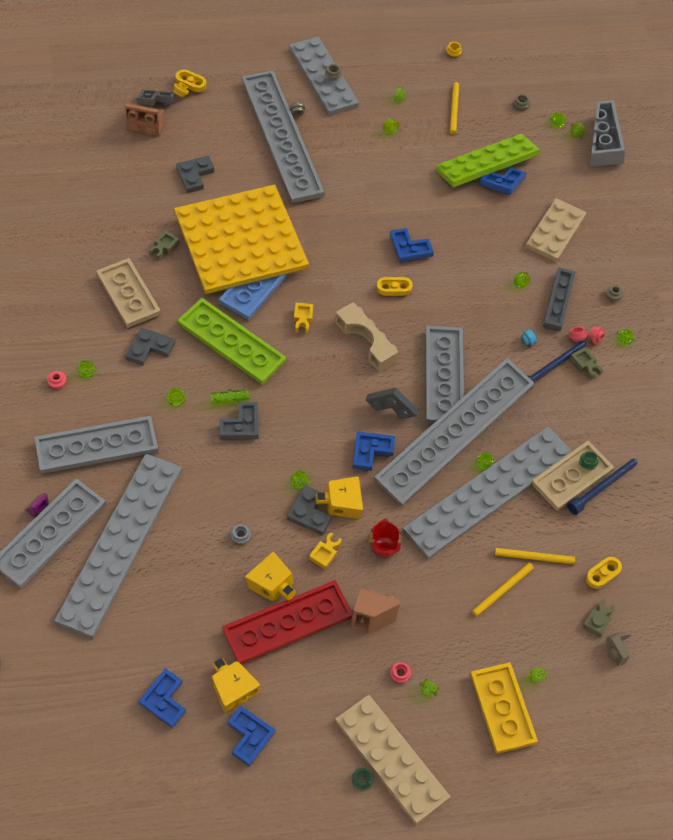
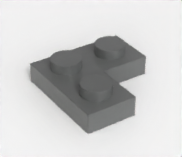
(150, 97)
(192, 170)
(146, 342)
(392, 399)
(243, 427)
(305, 514)

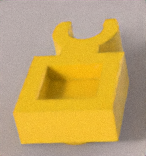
(303, 315)
(325, 553)

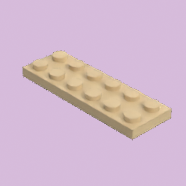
(392, 759)

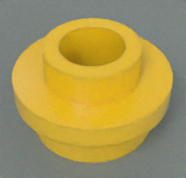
(454, 49)
(180, 89)

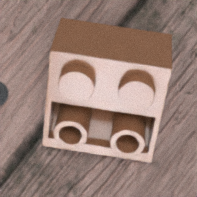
(144, 119)
(374, 611)

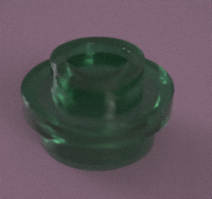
(590, 456)
(362, 772)

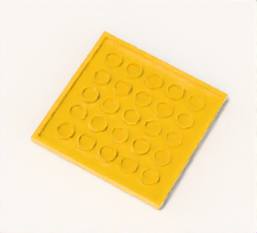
(240, 238)

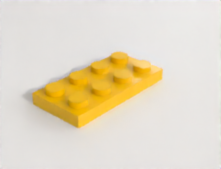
(503, 708)

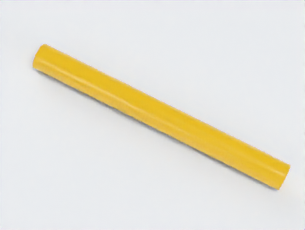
(454, 108)
(534, 556)
(502, 589)

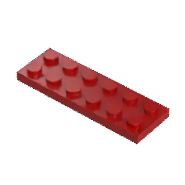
(287, 622)

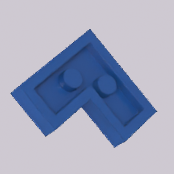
(506, 184)
(407, 249)
(369, 444)
(158, 699)
(255, 734)

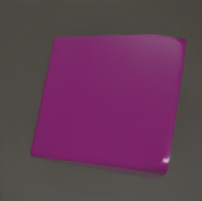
(38, 505)

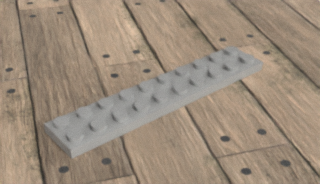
(282, 137)
(453, 432)
(485, 493)
(118, 546)

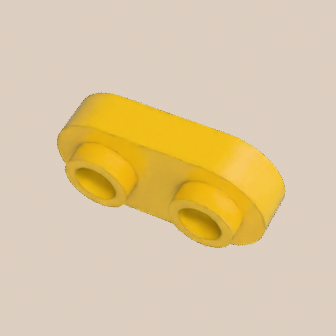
(191, 80)
(394, 286)
(602, 573)

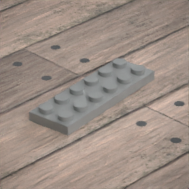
(313, 60)
(443, 370)
(96, 444)
(49, 532)

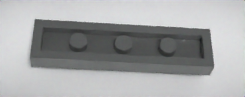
(559, 299)

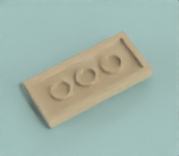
(555, 230)
(128, 292)
(568, 479)

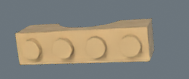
(354, 321)

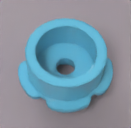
(529, 337)

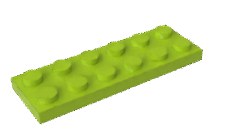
(487, 160)
(232, 341)

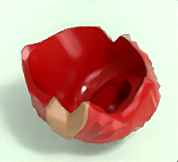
(385, 539)

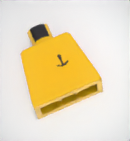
(342, 498)
(271, 579)
(233, 684)

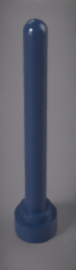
(556, 362)
(577, 505)

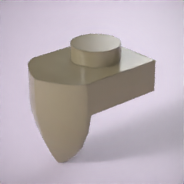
(616, 647)

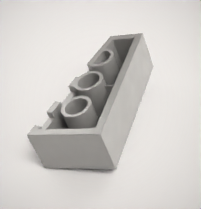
(607, 137)

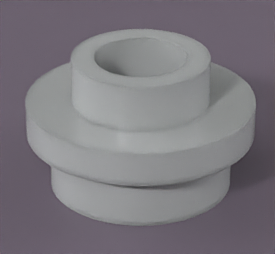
(243, 530)

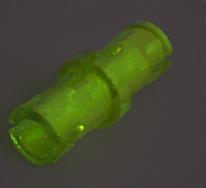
(230, 396)

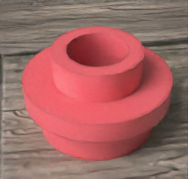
(578, 334)
(597, 335)
(56, 384)
(400, 666)

